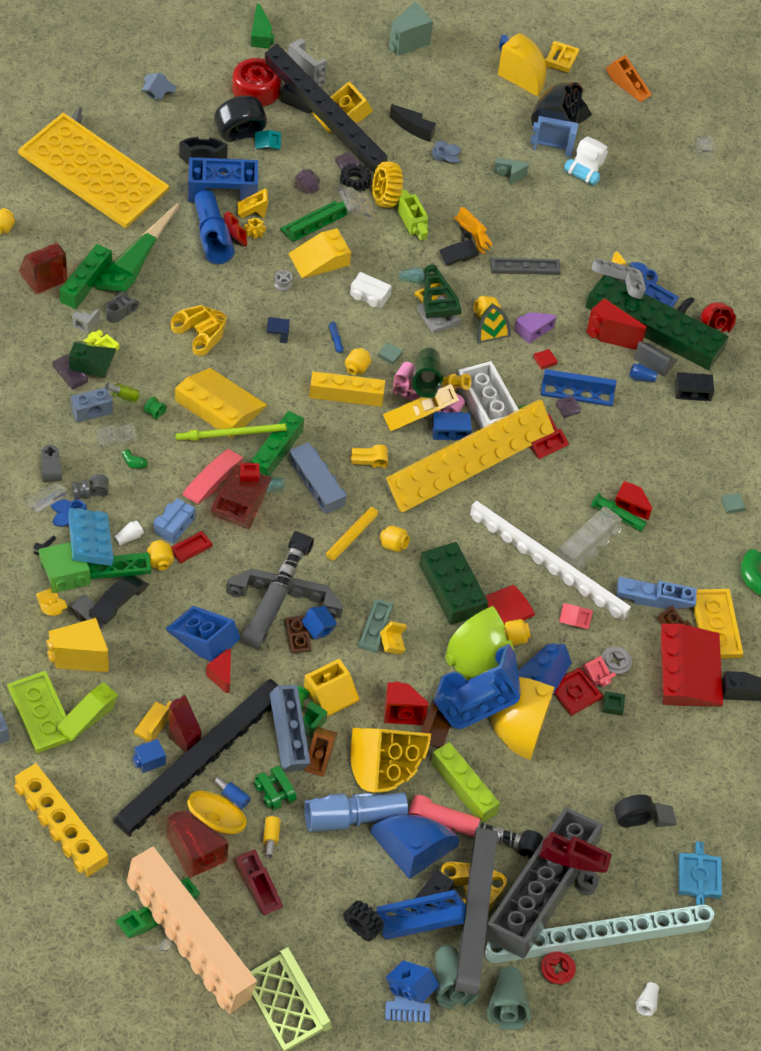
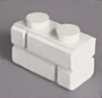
(370, 290)

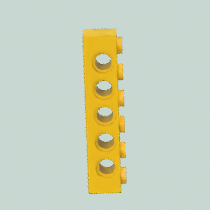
(34, 778)

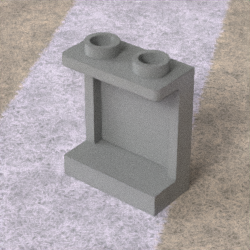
(314, 69)

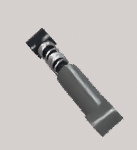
(257, 630)

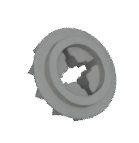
(620, 654)

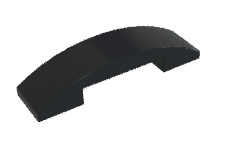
(116, 596)

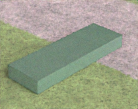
(375, 624)

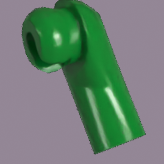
(134, 461)

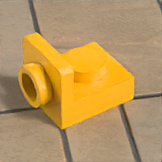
(392, 637)

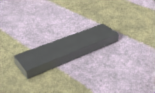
(525, 266)

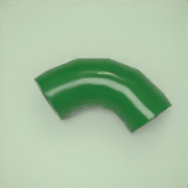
(751, 570)

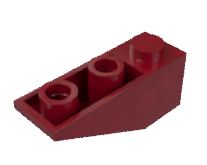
(183, 724)

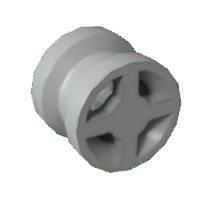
(280, 278)

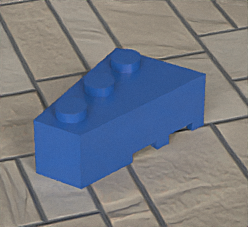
(548, 665)

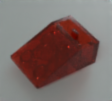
(240, 500)

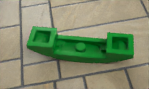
(142, 921)

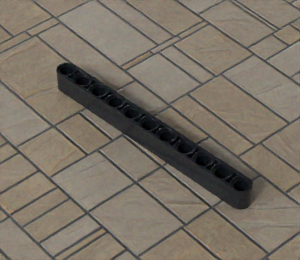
(195, 760)

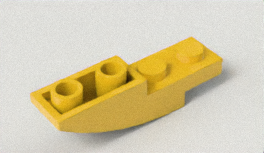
(420, 408)

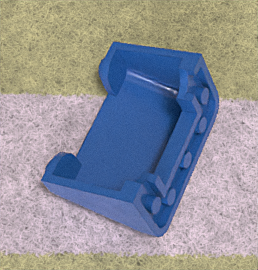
(482, 696)

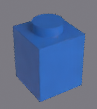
(319, 622)
(149, 756)

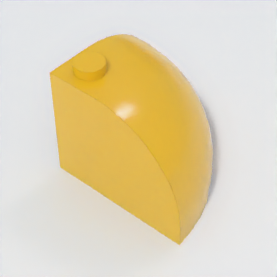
(523, 64)
(522, 722)
(386, 757)

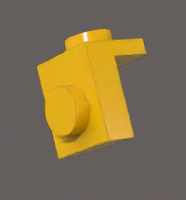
(50, 602)

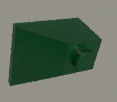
(91, 358)

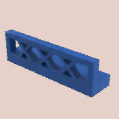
(578, 382)
(425, 917)

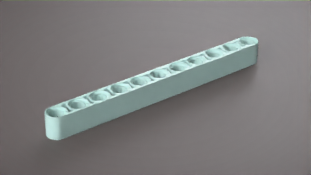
(611, 935)

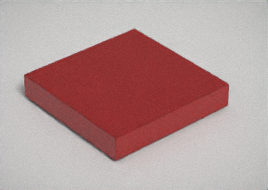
(577, 692)

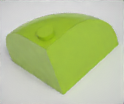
(476, 643)

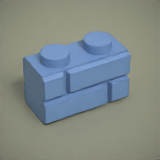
(174, 520)

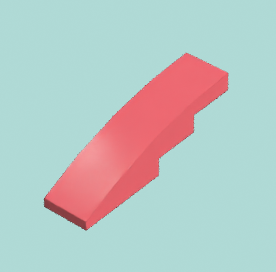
(210, 478)

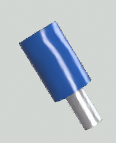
(233, 793)

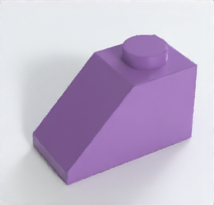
(534, 325)

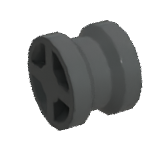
(99, 485)
(80, 490)
(587, 888)

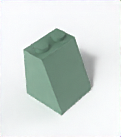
(410, 30)

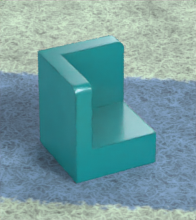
(268, 139)

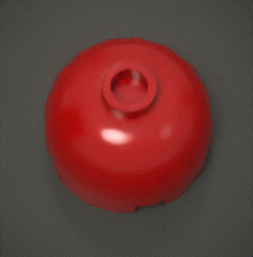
(718, 316)

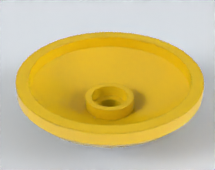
(217, 812)

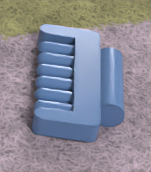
(405, 1005)

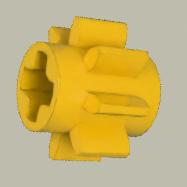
(255, 228)

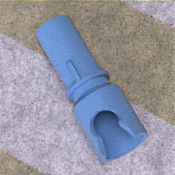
(341, 811)

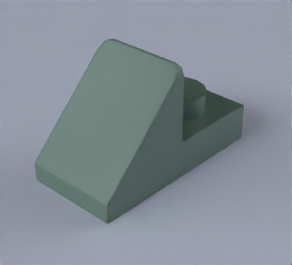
(514, 169)

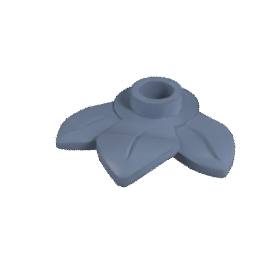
(443, 151)

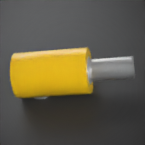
(271, 834)

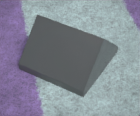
(654, 358)

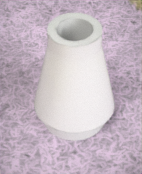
(129, 533)
(648, 1000)

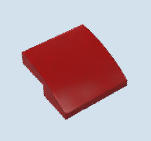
(549, 443)
(510, 604)

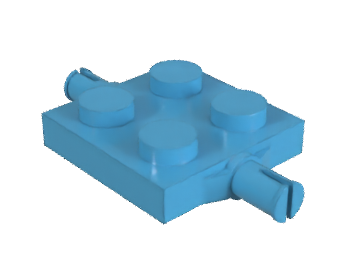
(699, 875)

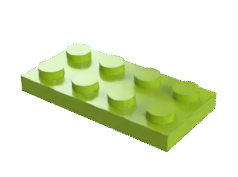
(39, 710)

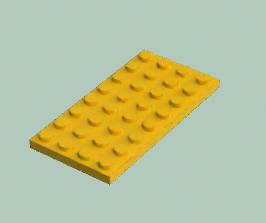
(94, 170)

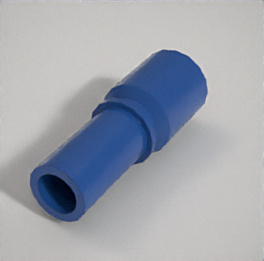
(213, 229)

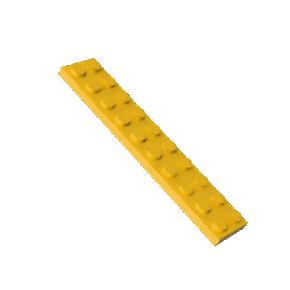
(469, 455)

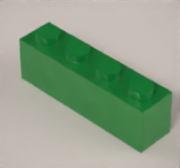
(85, 276)
(279, 444)

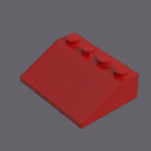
(690, 666)

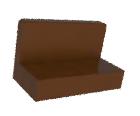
(436, 725)

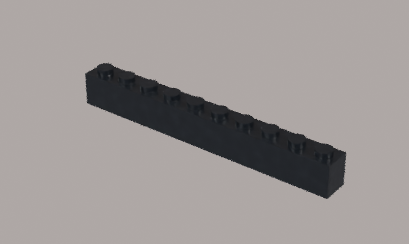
(325, 108)

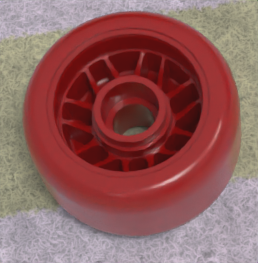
(256, 79)

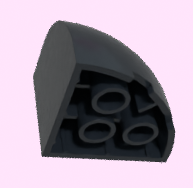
(559, 102)

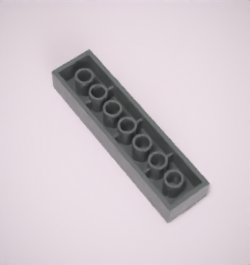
(538, 889)

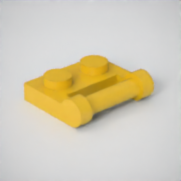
(565, 59)

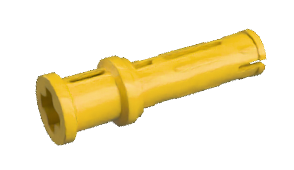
(457, 381)

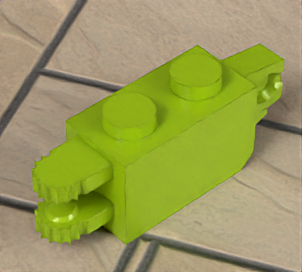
(413, 215)

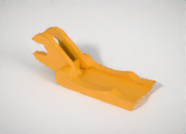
(475, 227)

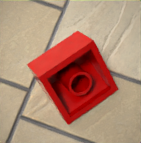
(404, 705)

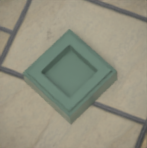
(390, 353)
(733, 503)

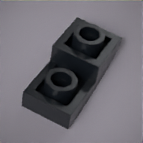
(459, 251)

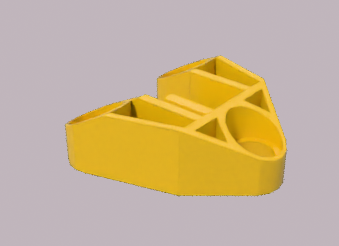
(205, 322)
(461, 878)

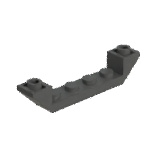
(296, 587)

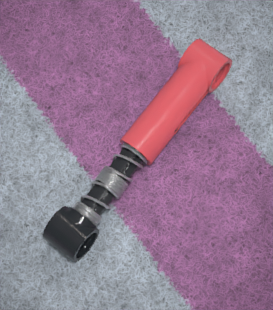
(466, 824)

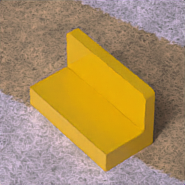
(153, 722)

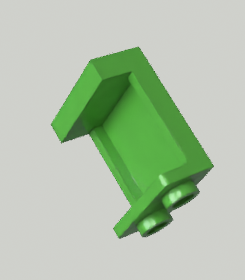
(62, 570)

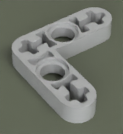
(632, 276)

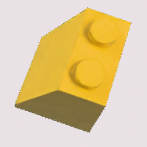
(78, 647)

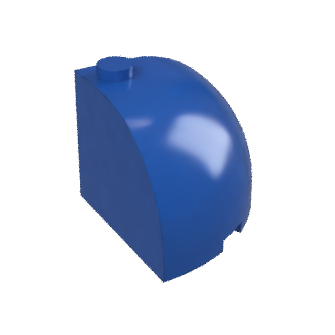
(414, 841)

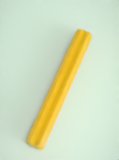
(352, 533)

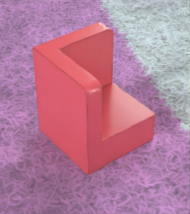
(576, 616)

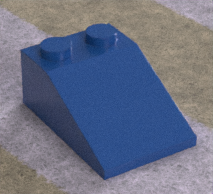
(205, 632)

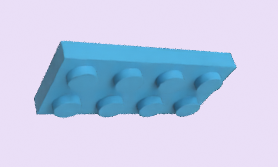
(90, 536)

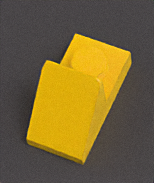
(255, 203)

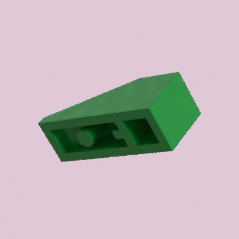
(261, 30)

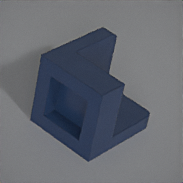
(279, 326)

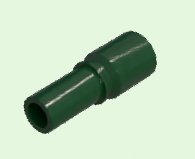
(427, 373)

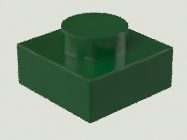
(613, 703)

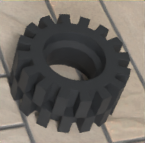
(358, 171)
(363, 920)

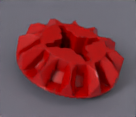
(554, 959)

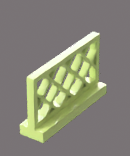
(306, 995)

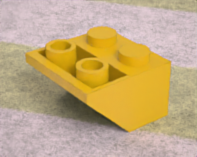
(331, 687)

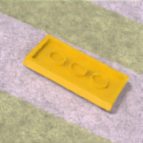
(716, 613)

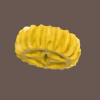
(387, 184)

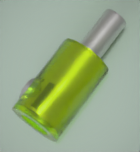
(123, 392)

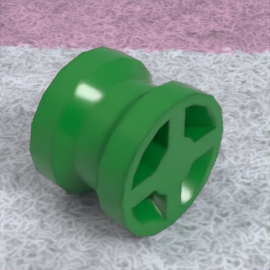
(155, 408)

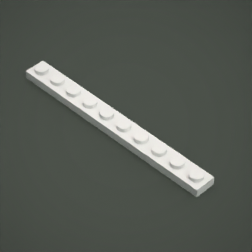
(552, 562)

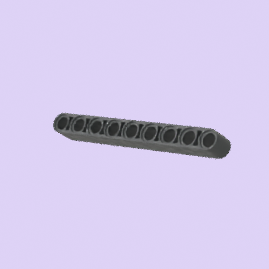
(477, 909)

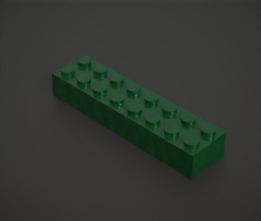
(664, 324)

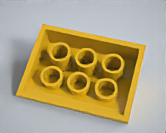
(218, 400)

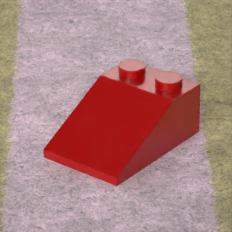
(614, 326)

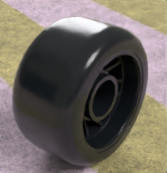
(240, 118)

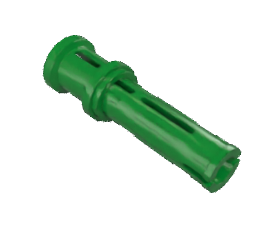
(628, 518)

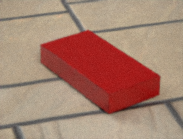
(191, 547)

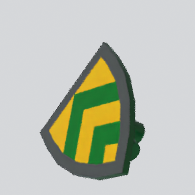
(493, 325)

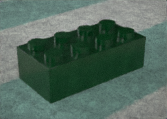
(453, 582)

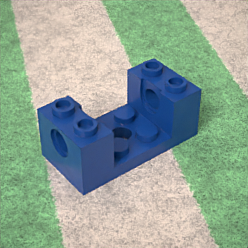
(206, 172)

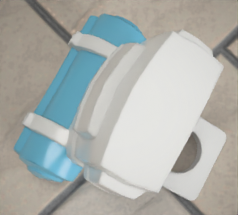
(589, 158)

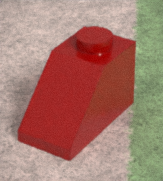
(633, 500)

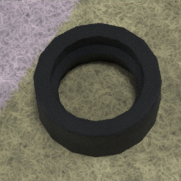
(634, 810)

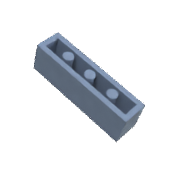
(317, 478)
(289, 728)

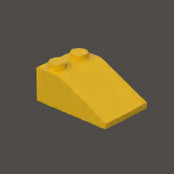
(351, 102)
(321, 254)

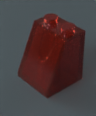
(45, 268)
(195, 843)

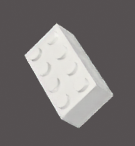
(488, 395)

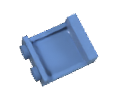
(555, 134)

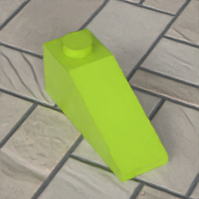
(88, 711)

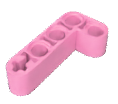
(403, 386)

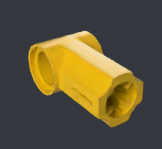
(375, 456)

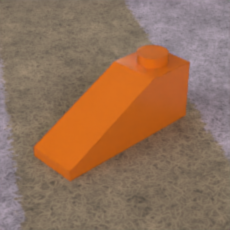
(626, 76)

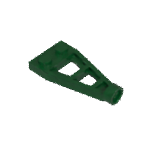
(440, 307)

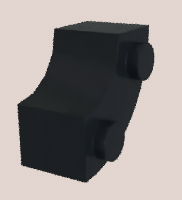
(202, 148)

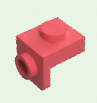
(598, 672)

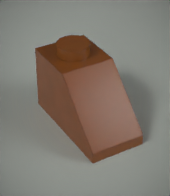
(321, 751)

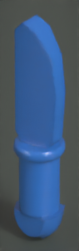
(336, 338)

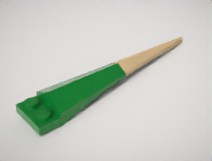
(126, 267)

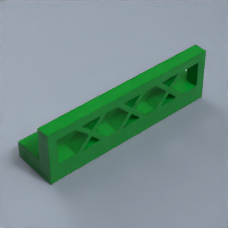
(315, 220)
(122, 566)

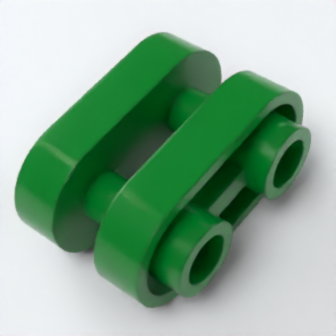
(272, 798)

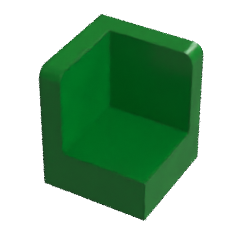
(314, 718)

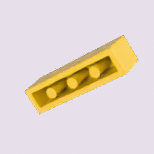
(347, 389)

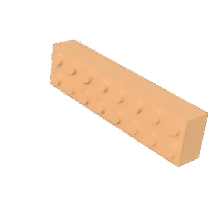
(191, 930)

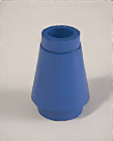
(642, 373)

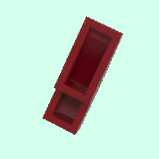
(575, 853)
(258, 882)

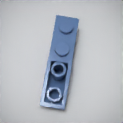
(660, 595)

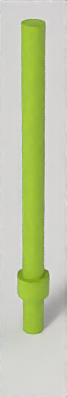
(195, 435)

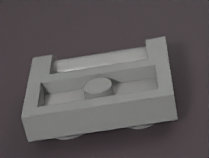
(439, 323)

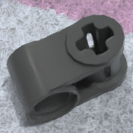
(120, 307)
(51, 464)
(81, 608)

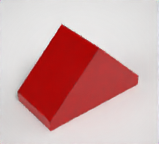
(220, 670)

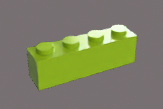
(465, 782)

